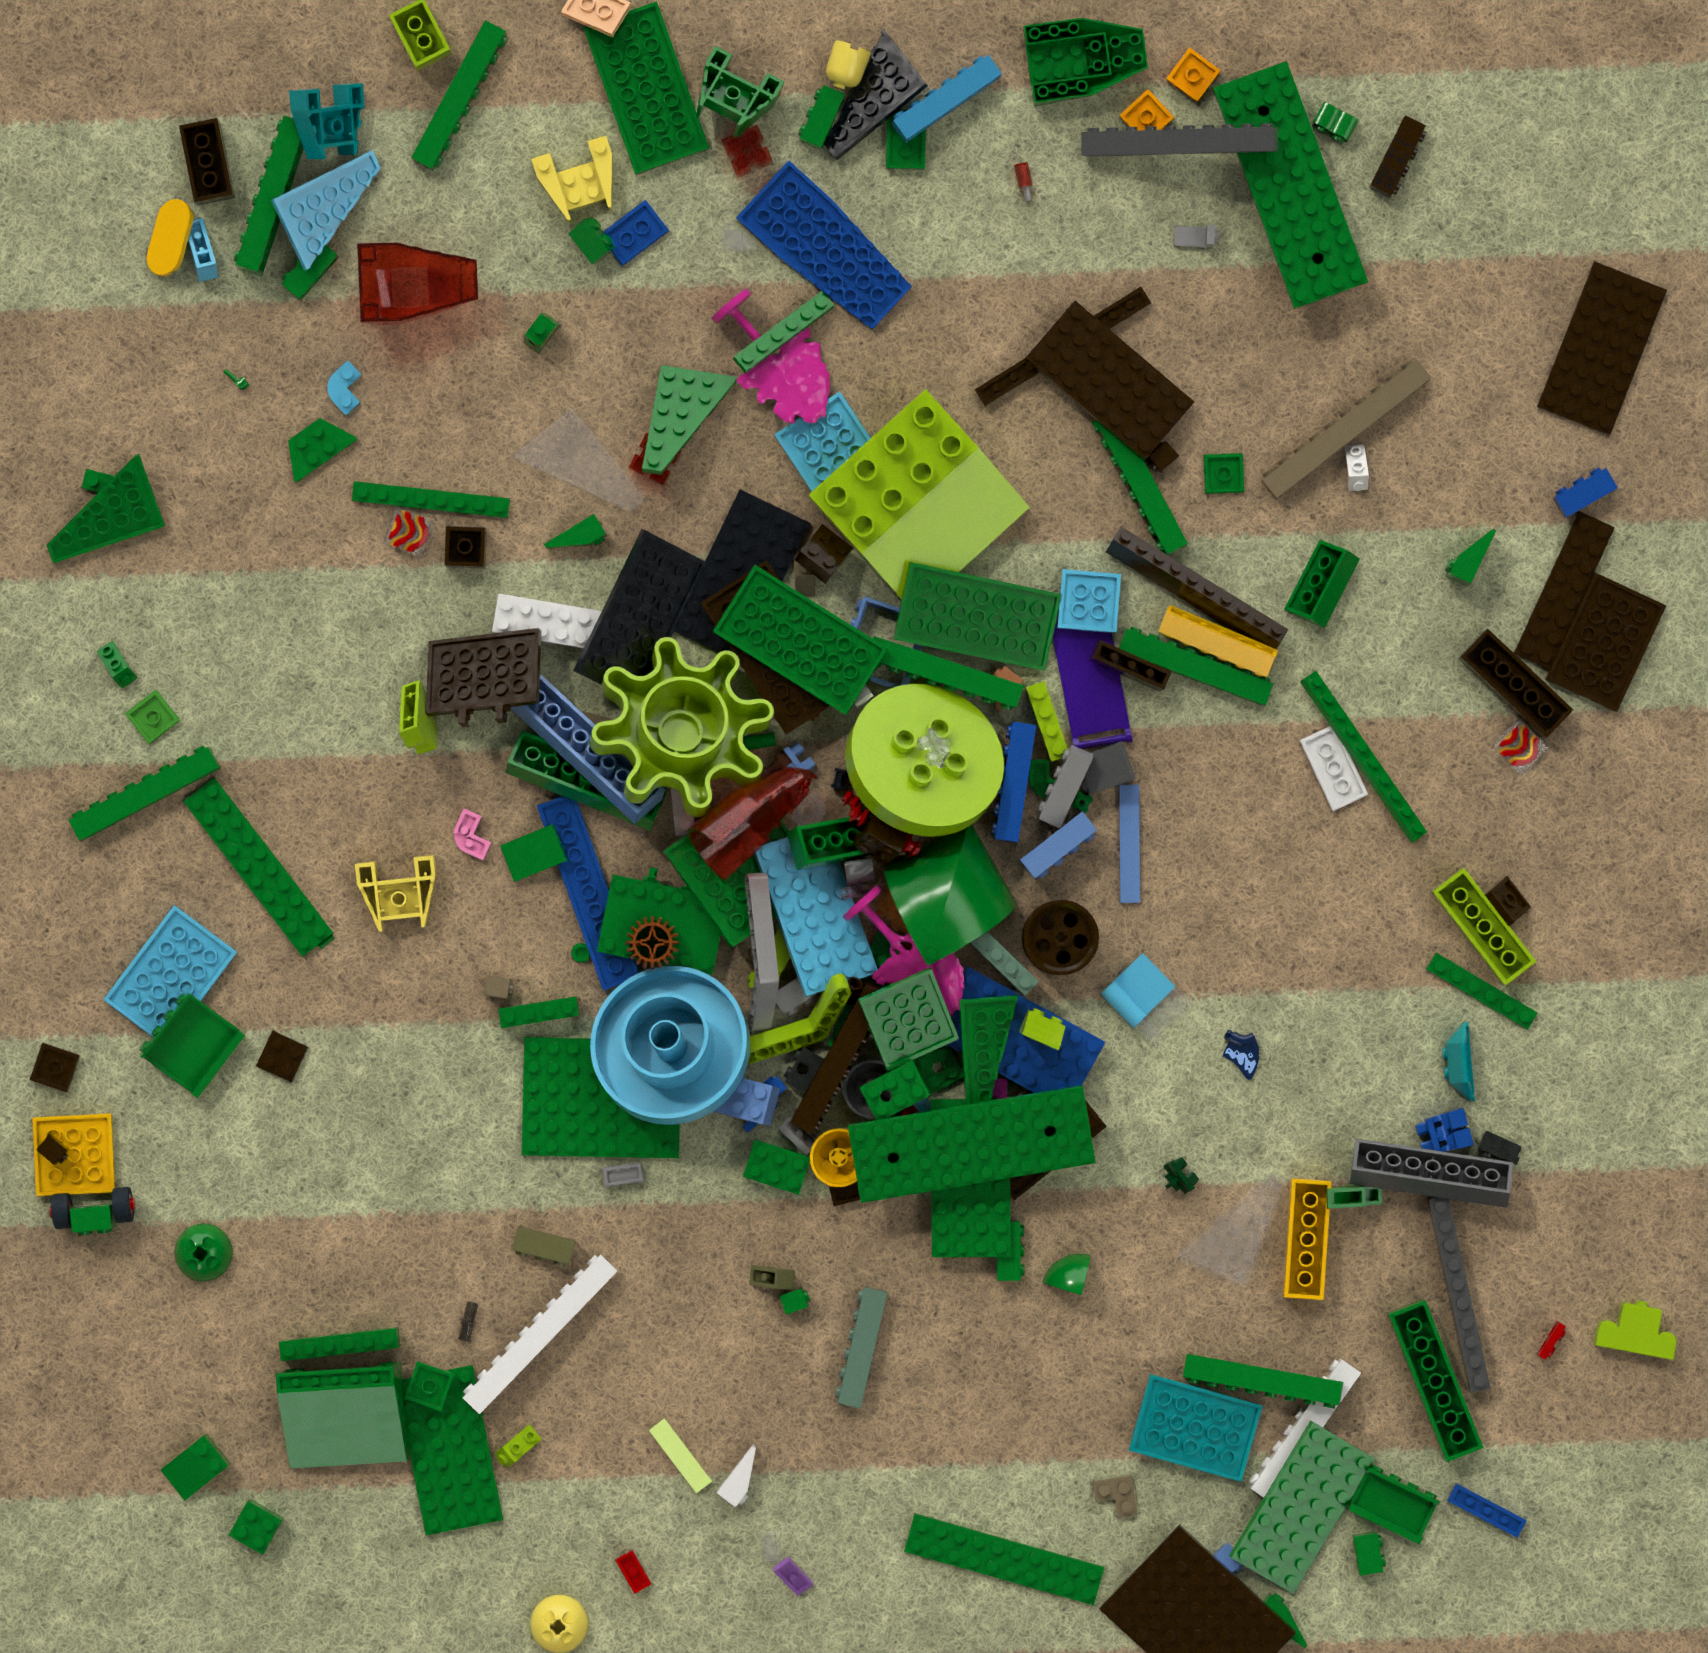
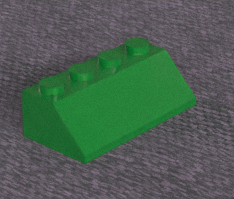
(1322, 583)

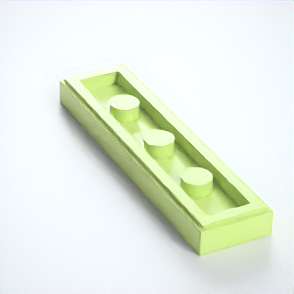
(680, 1455)

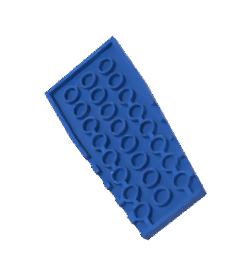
(823, 245)

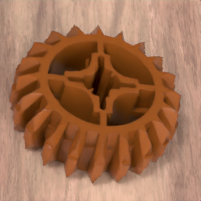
(643, 942)

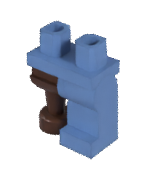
(787, 758)

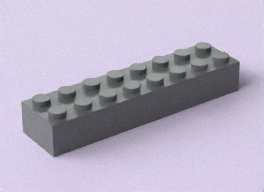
(1431, 1173)

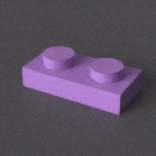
(792, 1576)

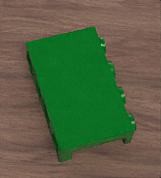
(1393, 1504)

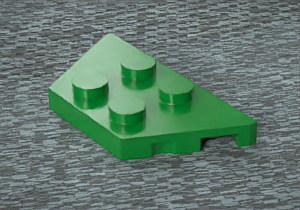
(316, 446)

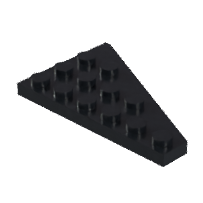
(883, 90)

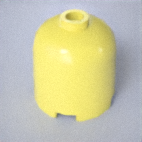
(846, 65)

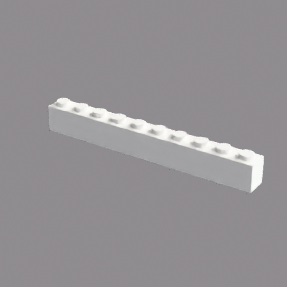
(539, 1334)

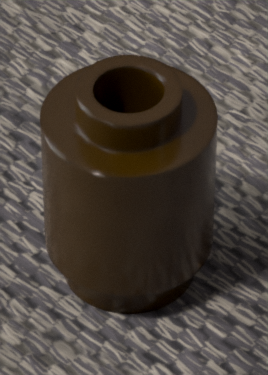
(856, 988)

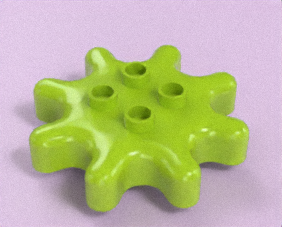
(681, 726)

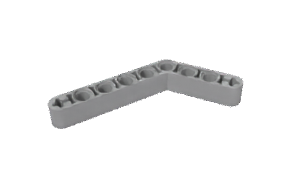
(763, 952)

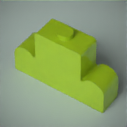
(414, 725)
(1636, 1332)

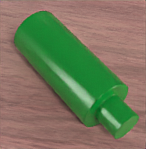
(759, 741)

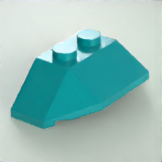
(1459, 1061)

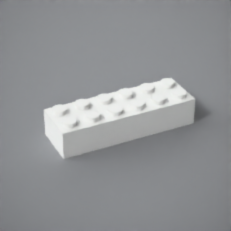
(558, 622)

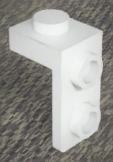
(1357, 467)

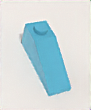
(202, 252)

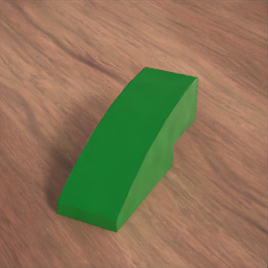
(1353, 1196)

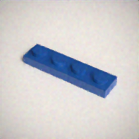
(1486, 1510)

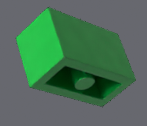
(592, 240)
(1368, 1553)

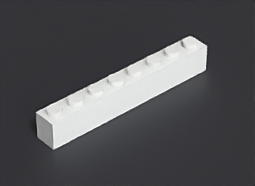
(1317, 1413)

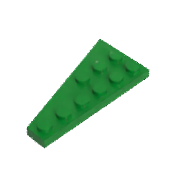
(983, 1039)

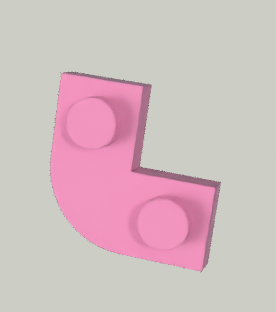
(465, 836)

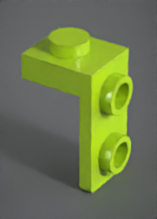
(517, 1446)

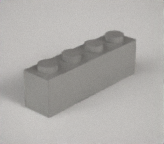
(1065, 786)
(791, 996)

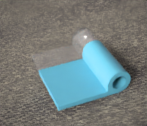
(1146, 999)

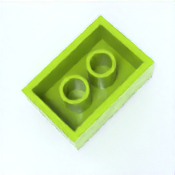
(420, 34)

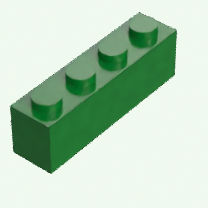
(539, 1012)

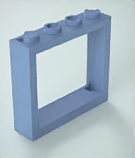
(861, 608)

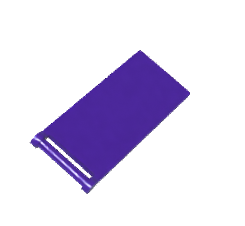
(1090, 691)

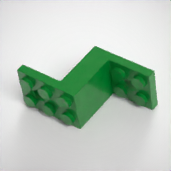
(911, 1082)

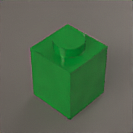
(795, 1300)

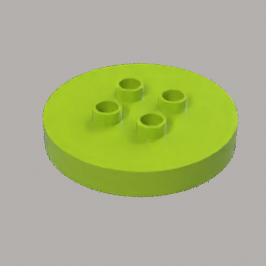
(893, 773)

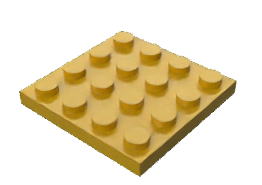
(90, 1158)

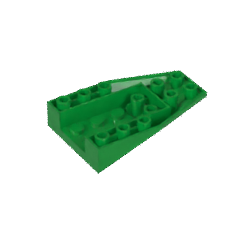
(1080, 57)

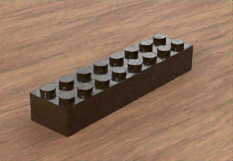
(834, 1067)

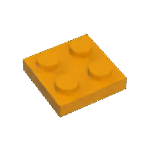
(1193, 75)
(1146, 112)

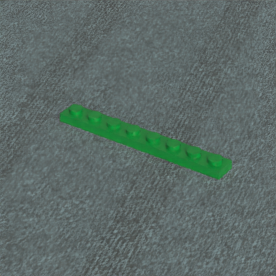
(430, 499)

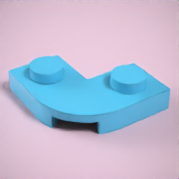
(338, 387)

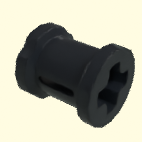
(840, 779)

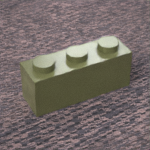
(543, 1246)

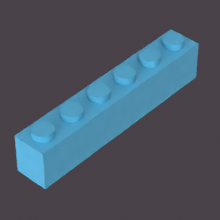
(946, 99)

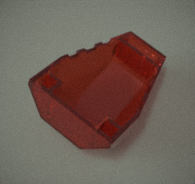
(390, 283)

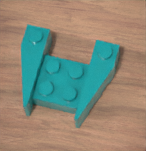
(328, 125)

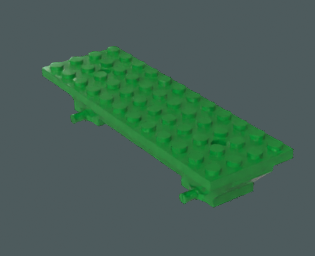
(1293, 188)
(971, 1143)

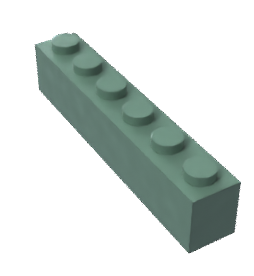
(862, 1347)

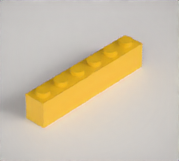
(1218, 641)

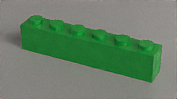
(339, 1343)

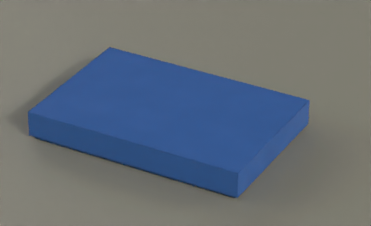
(635, 232)

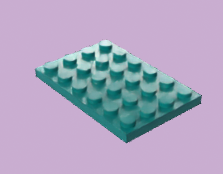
(1195, 1427)

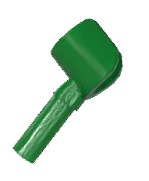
(241, 382)

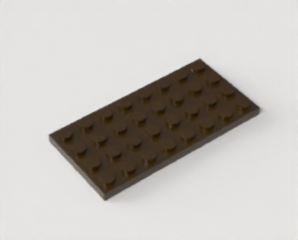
(1601, 348)
(1109, 380)
(790, 702)

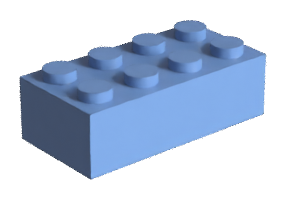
(1057, 845)
(751, 1102)

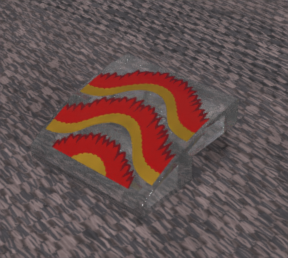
(409, 532)
(1519, 747)

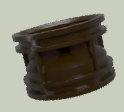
(1047, 961)

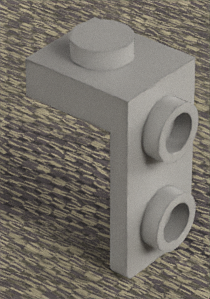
(1195, 236)

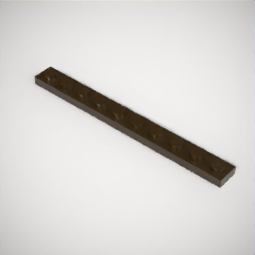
(1024, 371)

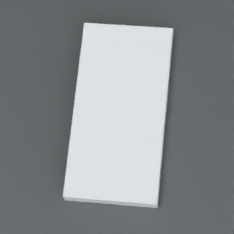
(1333, 768)

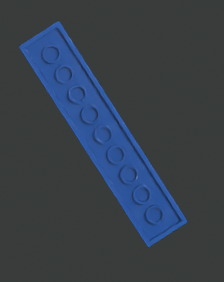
(585, 886)

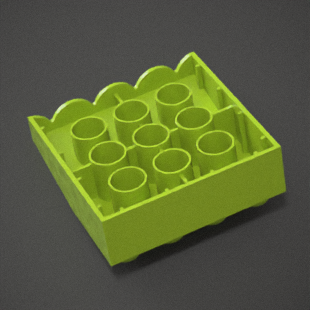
(918, 495)

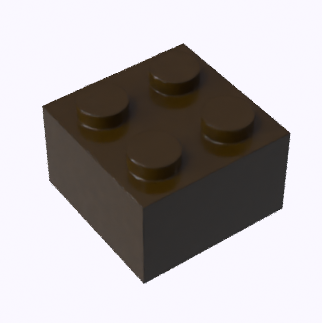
(465, 547)
(823, 554)

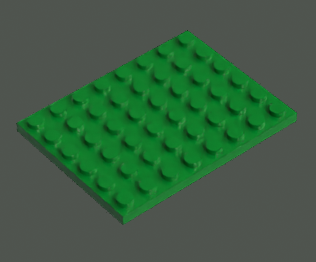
(573, 1114)

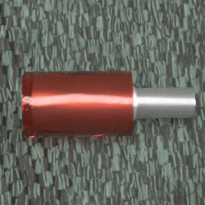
(1024, 179)

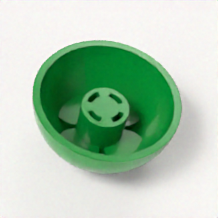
(212, 1247)

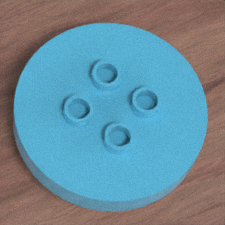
(670, 1045)

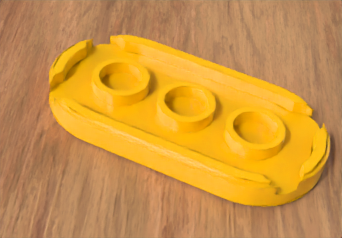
(170, 237)

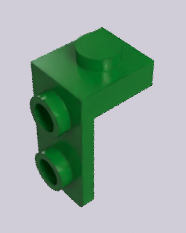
(116, 665)

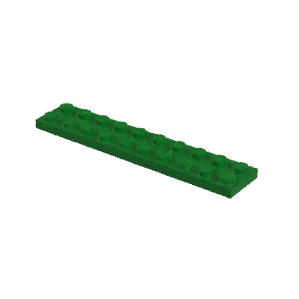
(258, 867)
(1004, 1559)

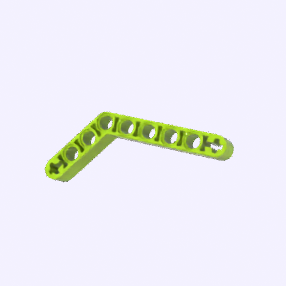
(805, 1031)

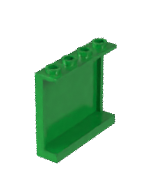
(191, 1043)

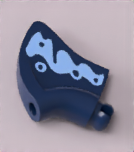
(1242, 1051)

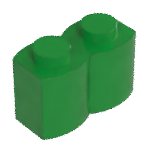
(1335, 122)

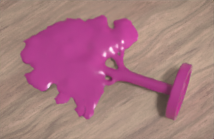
(791, 378)
(947, 970)

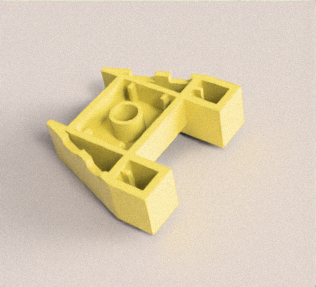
(579, 185)
(400, 896)

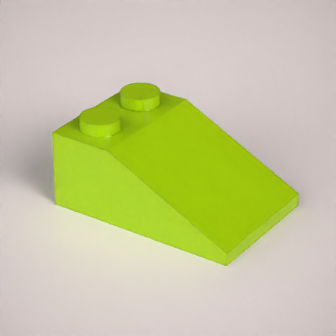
(1042, 1028)

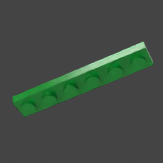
(783, 332)
(1481, 991)

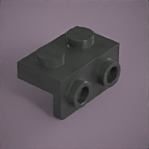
(1497, 1146)

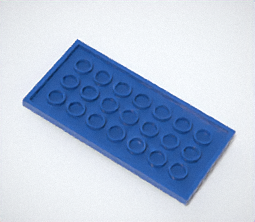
(1025, 1059)

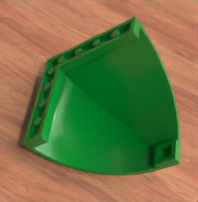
(948, 893)

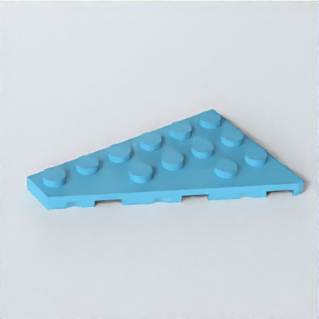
(320, 205)

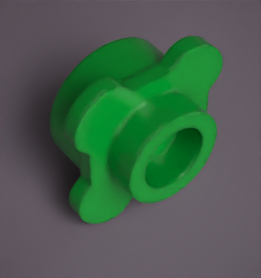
(1087, 799)

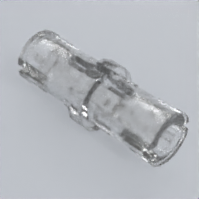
(856, 890)

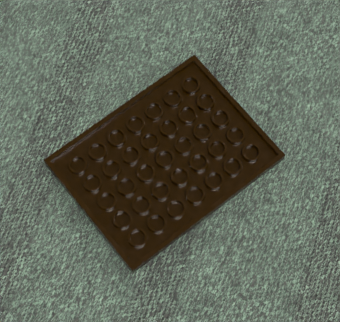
(1193, 1604)

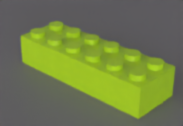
(1483, 926)

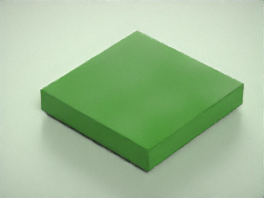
(152, 717)

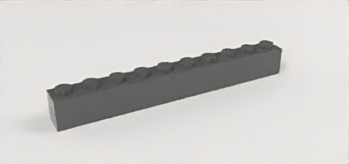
(1179, 141)
(1458, 1294)

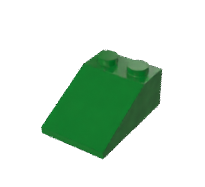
(1465, 565)
(195, 1466)

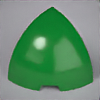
(1068, 1273)

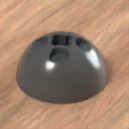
(859, 1076)

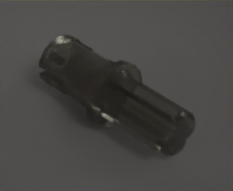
(468, 1321)

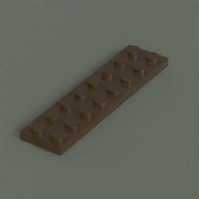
(1564, 590)

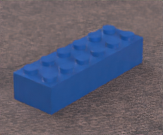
(1014, 784)

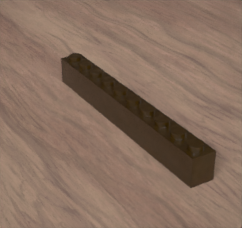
(1195, 589)

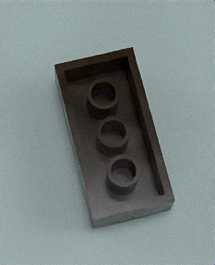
(207, 161)

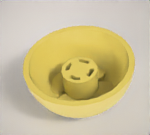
(561, 1613)

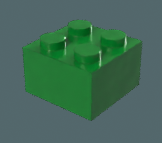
(256, 1526)

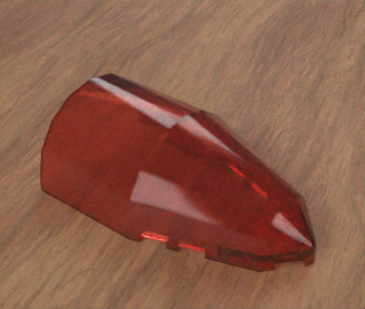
(746, 816)

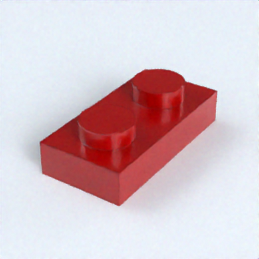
(1547, 1348)
(633, 1571)

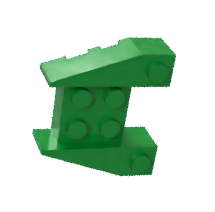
(733, 95)

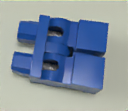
(1452, 1120)

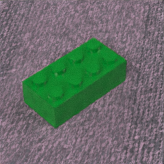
(824, 843)

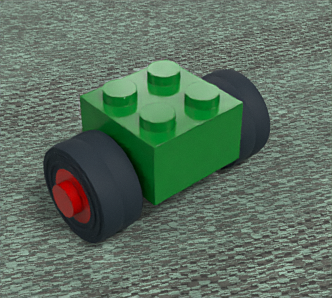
(95, 1217)

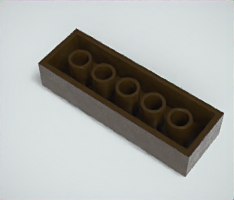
(1515, 683)

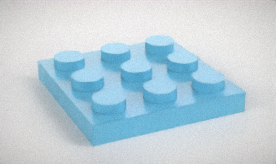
(1089, 601)

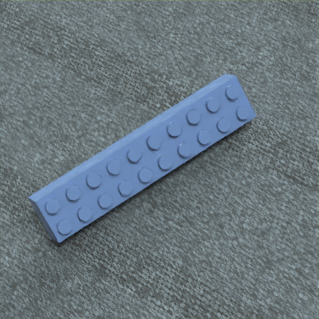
(569, 734)

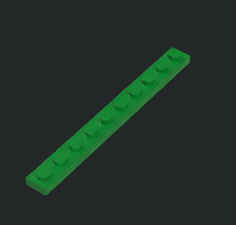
(1363, 756)

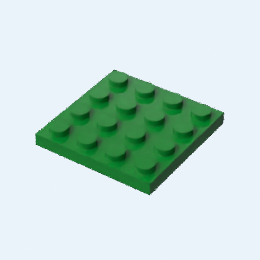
(908, 1019)

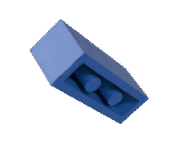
(1584, 492)

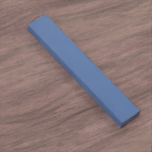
(1129, 844)

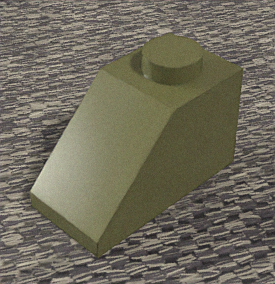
(772, 1277)

